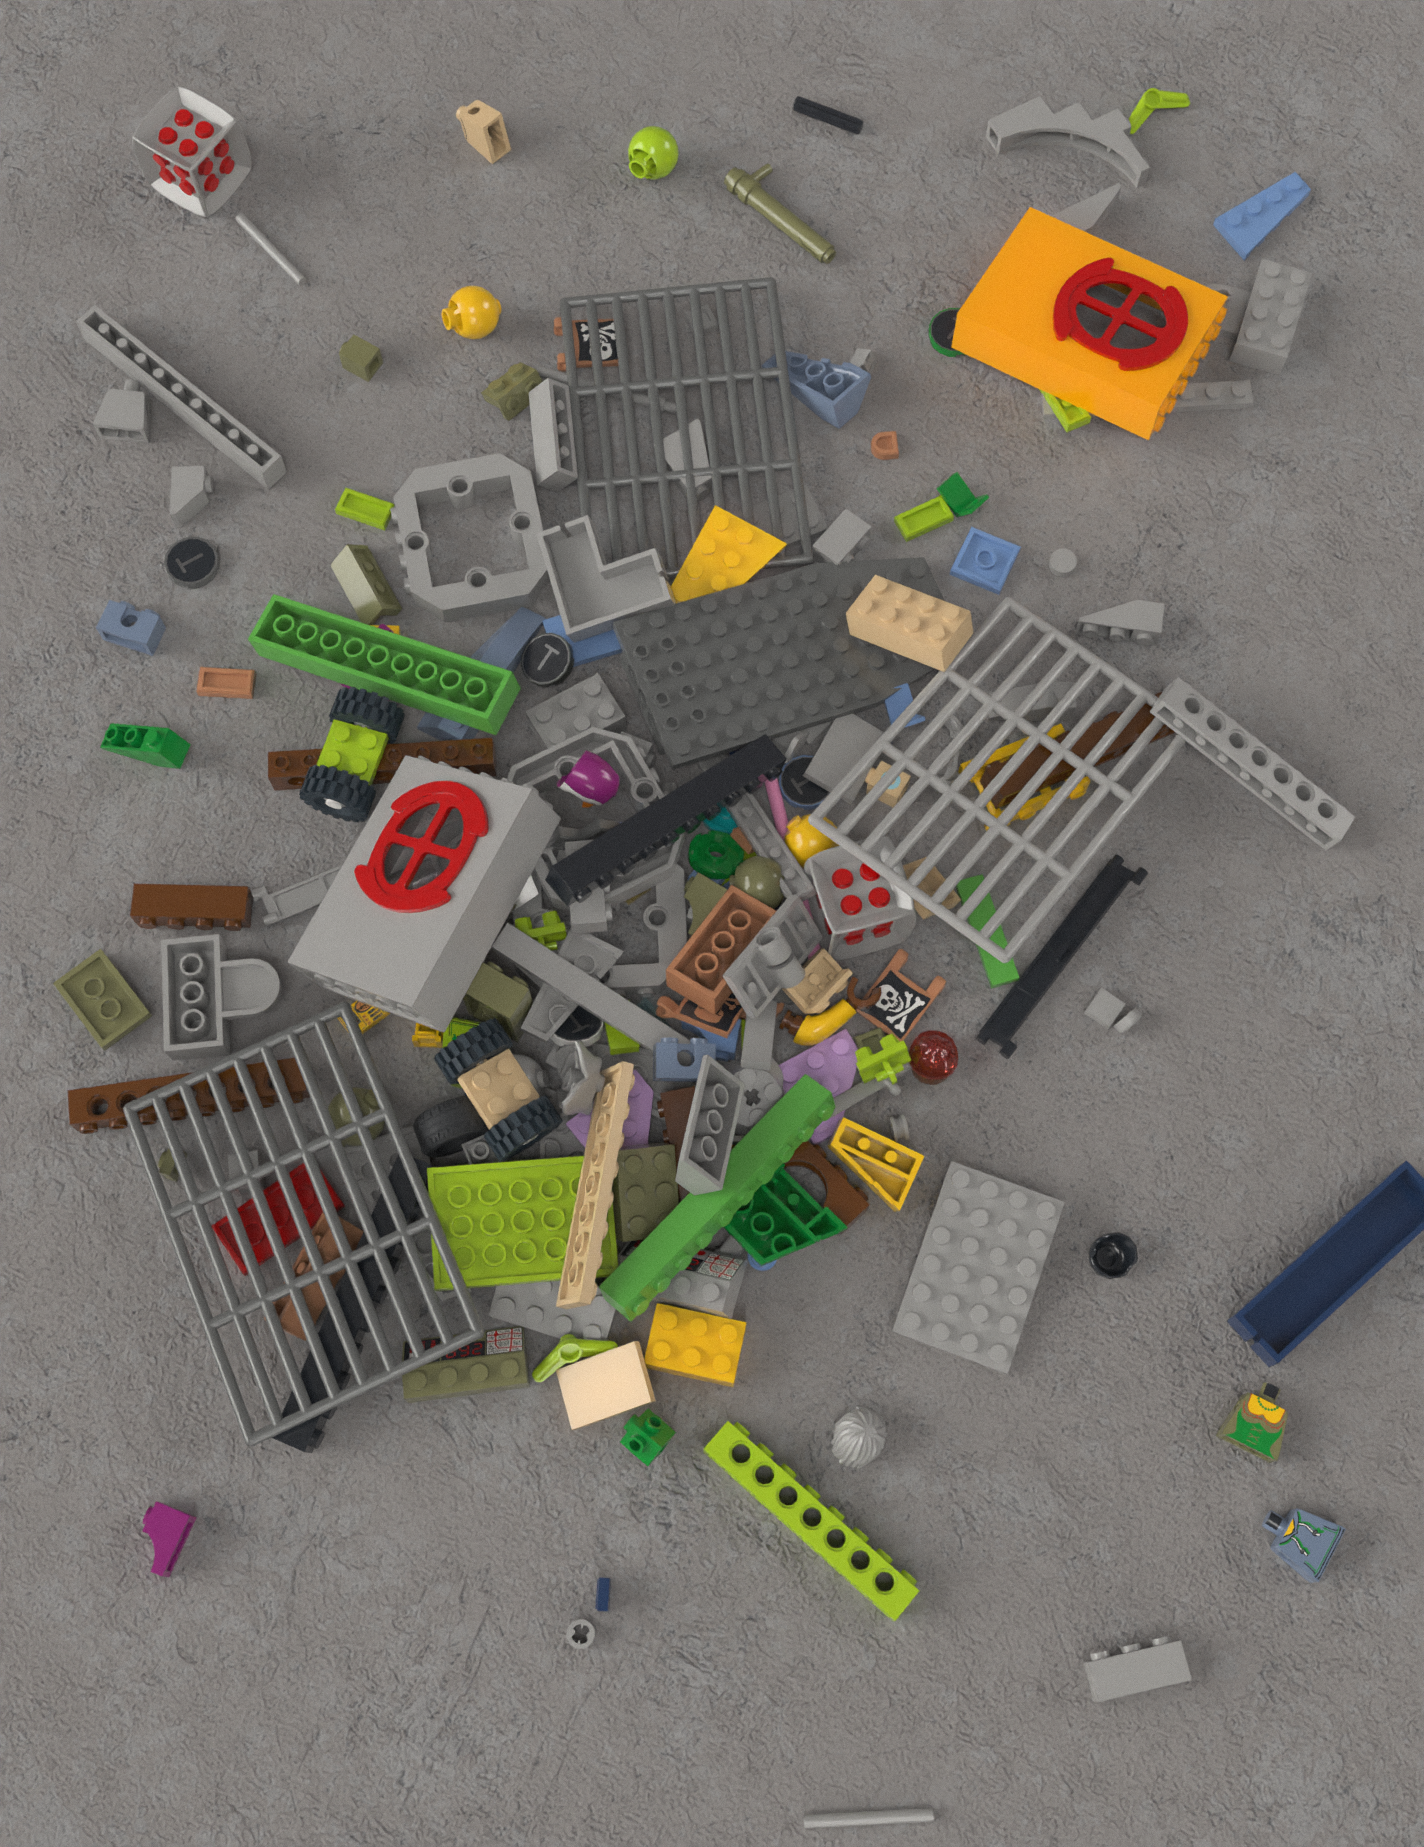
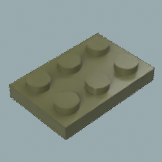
(102, 999)

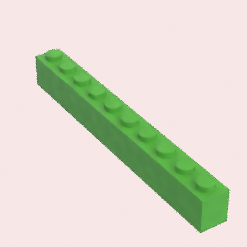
(700, 1216)

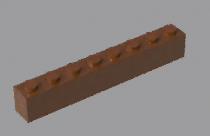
(1081, 748)

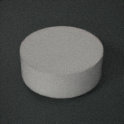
(1062, 562)
(1128, 1020)

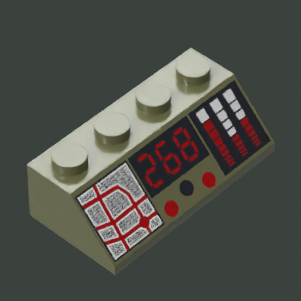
(484, 1366)

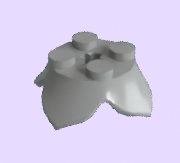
(580, 1079)
(769, 1091)

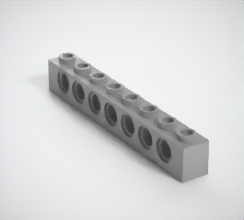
(1252, 764)

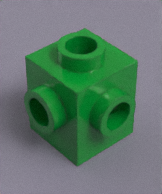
(647, 1436)

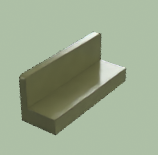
(364, 584)

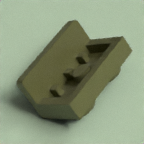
(512, 389)

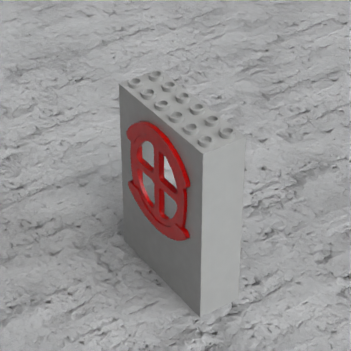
(425, 944)

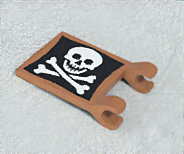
(582, 343)
(901, 999)

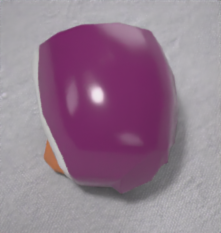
(591, 780)

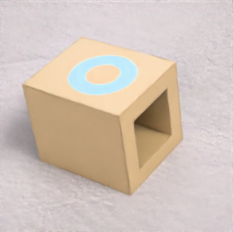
(894, 791)

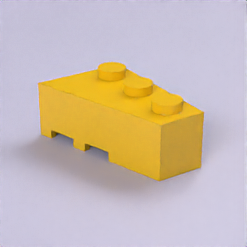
(876, 1160)

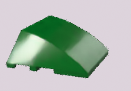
(781, 1220)

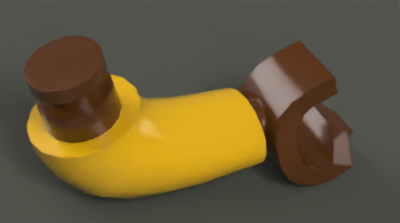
(817, 1028)

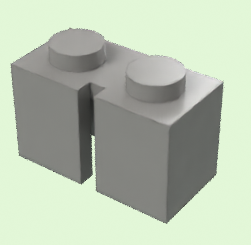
(842, 539)

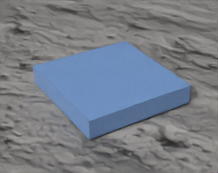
(985, 560)

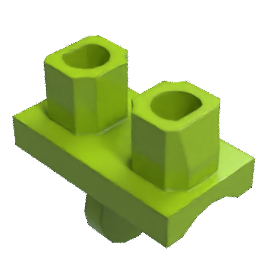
(547, 935)
(884, 1063)

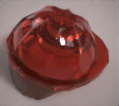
(933, 1057)

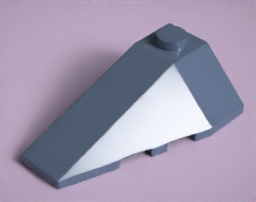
(825, 388)

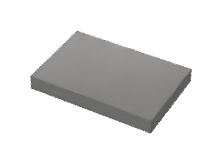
(840, 751)

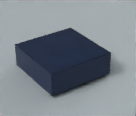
(603, 1594)

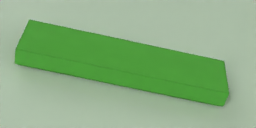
(996, 971)

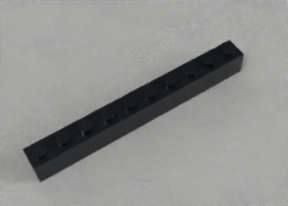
(665, 821)
(309, 1433)

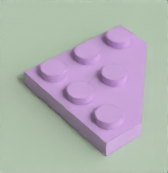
(829, 1064)
(637, 1124)

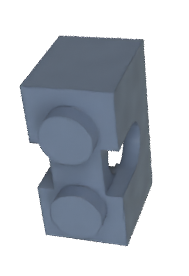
(142, 637)
(665, 1060)

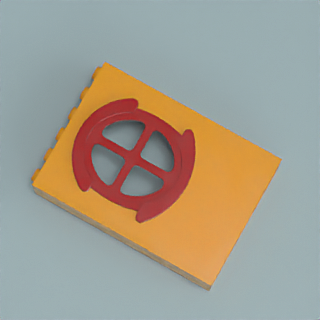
(1028, 324)

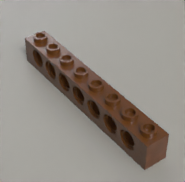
(289, 768)
(85, 1101)

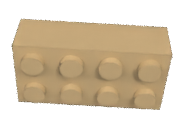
(909, 623)

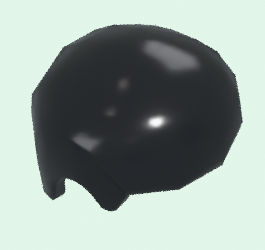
(1113, 1255)

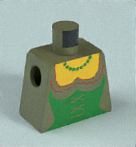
(1256, 1424)

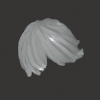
(859, 1437)

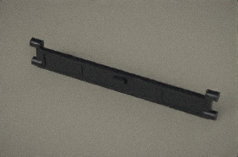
(1057, 954)

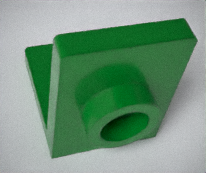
(959, 496)

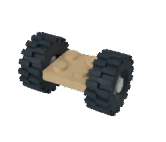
(498, 1089)

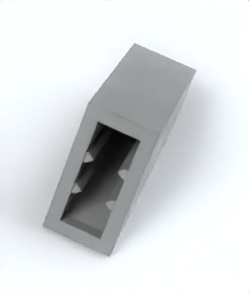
(674, 458)

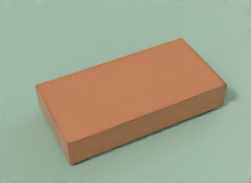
(226, 682)

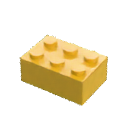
(695, 1345)

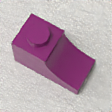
(168, 1533)

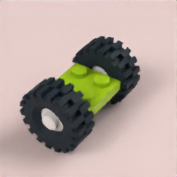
(352, 754)

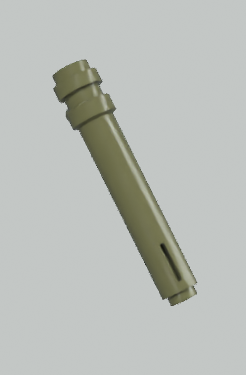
(751, 193)

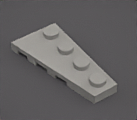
(553, 1008)

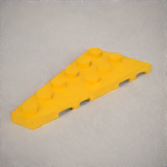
(724, 556)

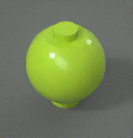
(652, 153)

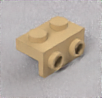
(821, 981)

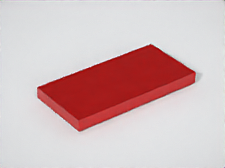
(281, 1215)

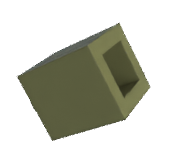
(360, 357)

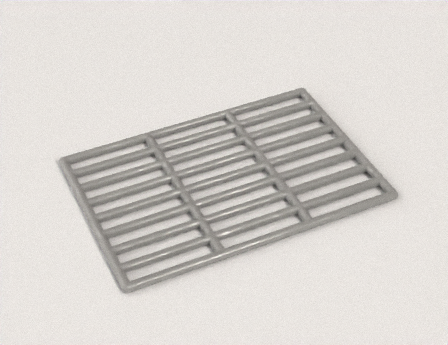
(975, 809)

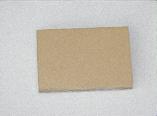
(605, 1385)

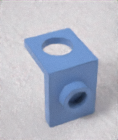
(899, 702)

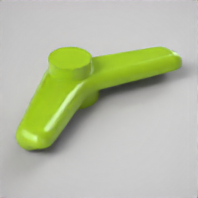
(1155, 99)
(569, 1351)

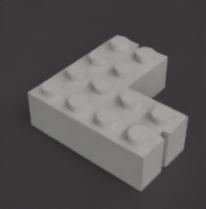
(595, 592)

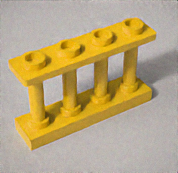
(1037, 803)

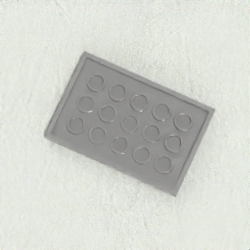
(978, 1267)

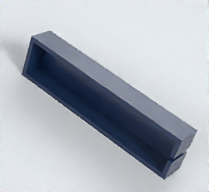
(1333, 1266)

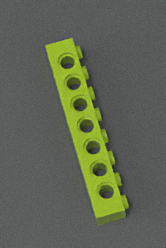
(903, 1587)

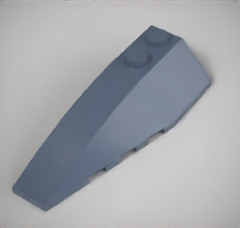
(500, 650)

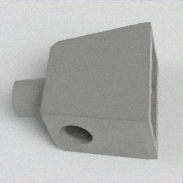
(124, 414)

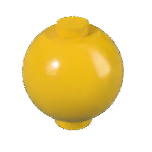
(472, 312)
(805, 839)

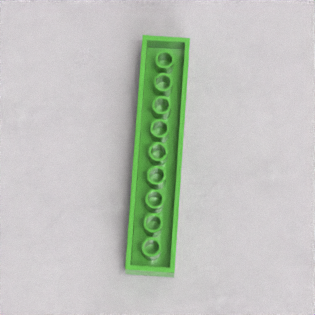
(385, 664)

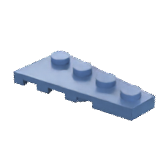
(1255, 218)

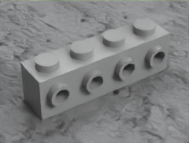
(553, 435)

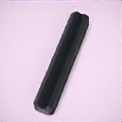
(828, 115)

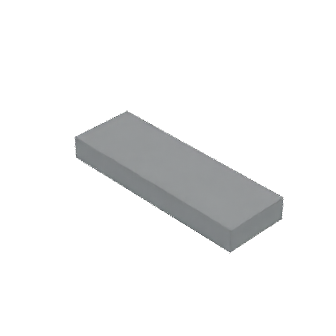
(759, 1039)

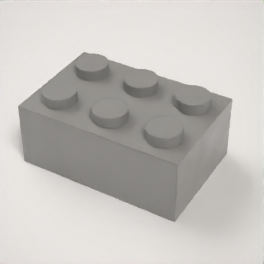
(575, 711)

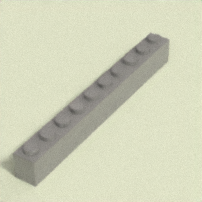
(182, 397)

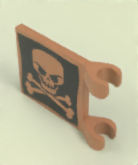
(689, 1012)

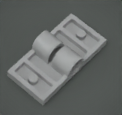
(773, 957)

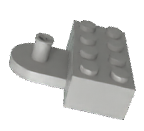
(1265, 317)
(207, 992)

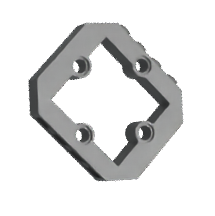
(441, 484)
(546, 769)
(633, 979)

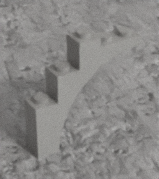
(1071, 127)

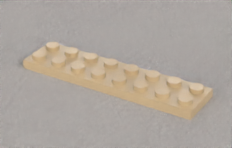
(595, 1187)

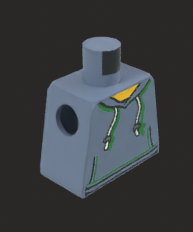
(1304, 1541)

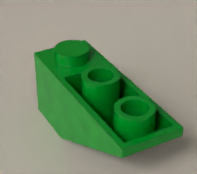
(147, 744)

